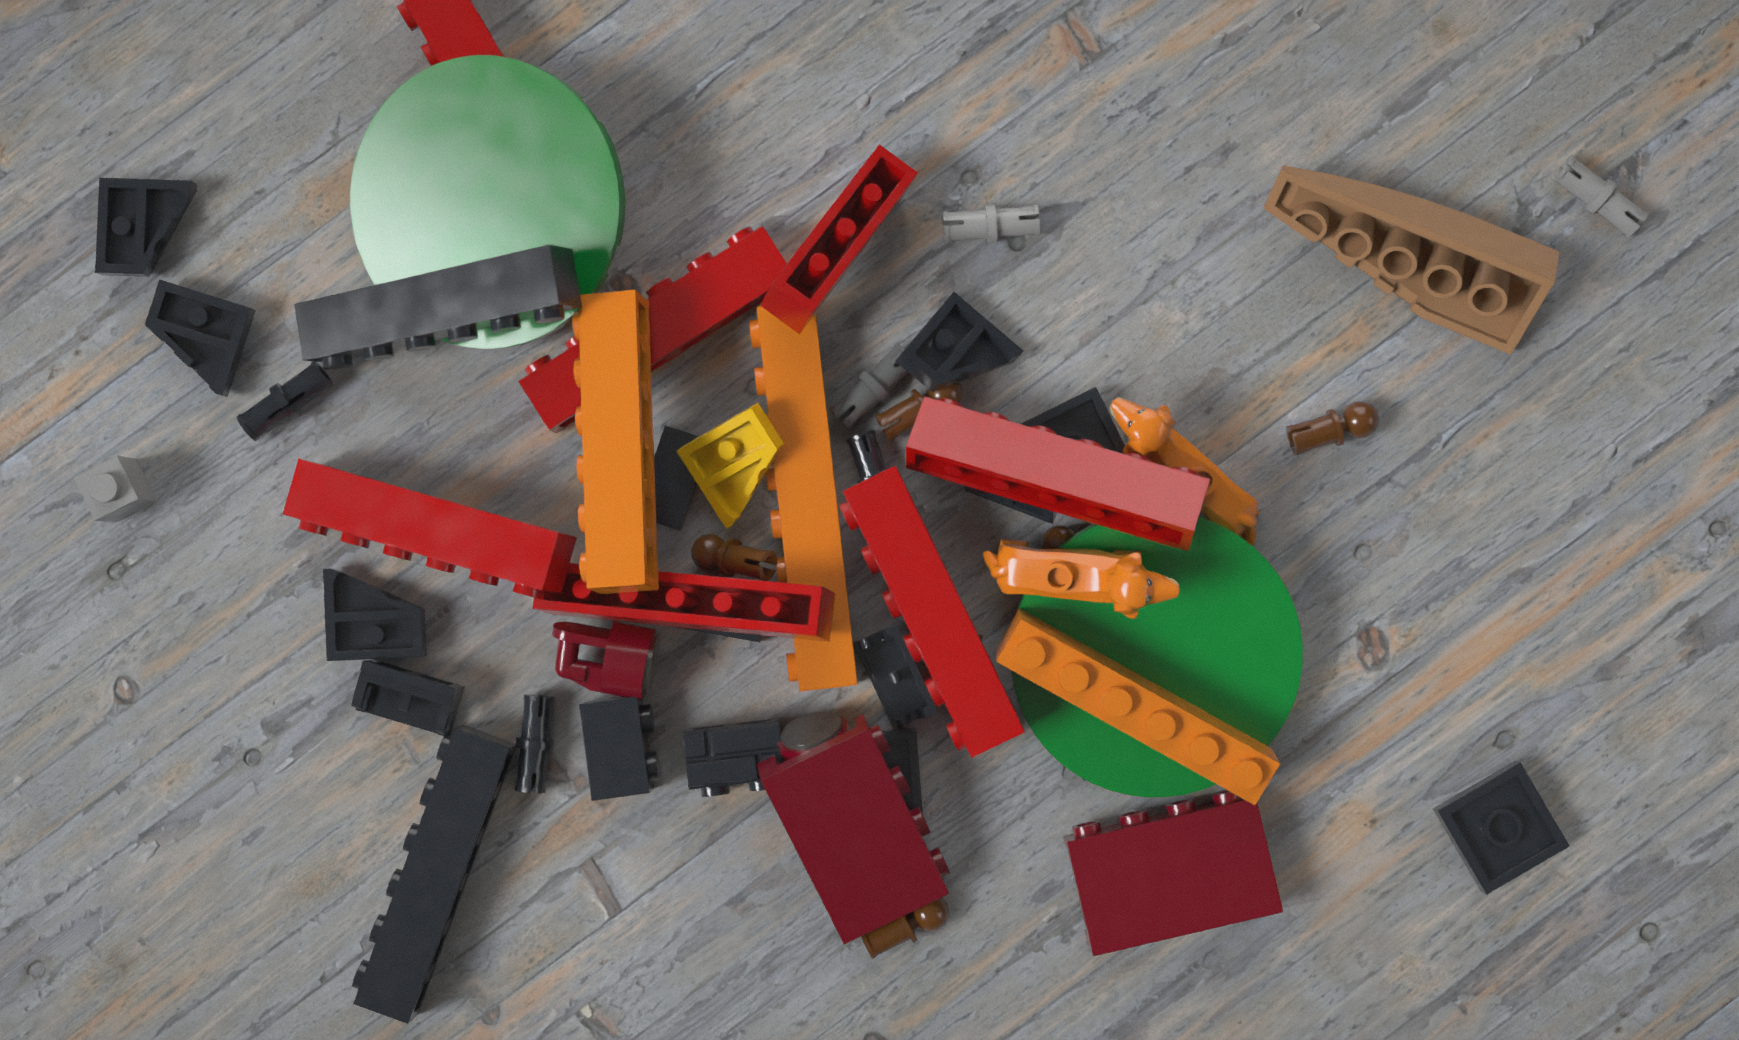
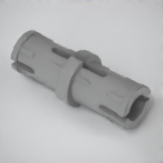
(1600, 196)
(991, 223)

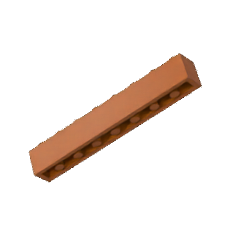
(805, 492)

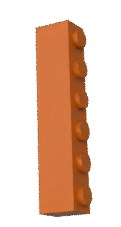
(616, 443)
(1137, 706)

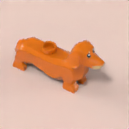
(1153, 437)
(1079, 575)

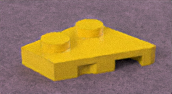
(732, 461)

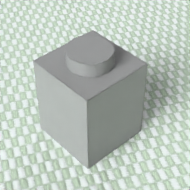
(115, 489)

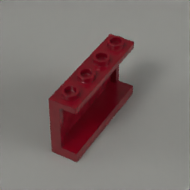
(856, 830)
(1172, 872)

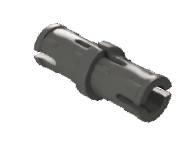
(871, 389)

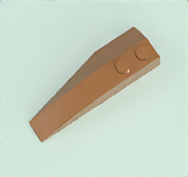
(1428, 254)

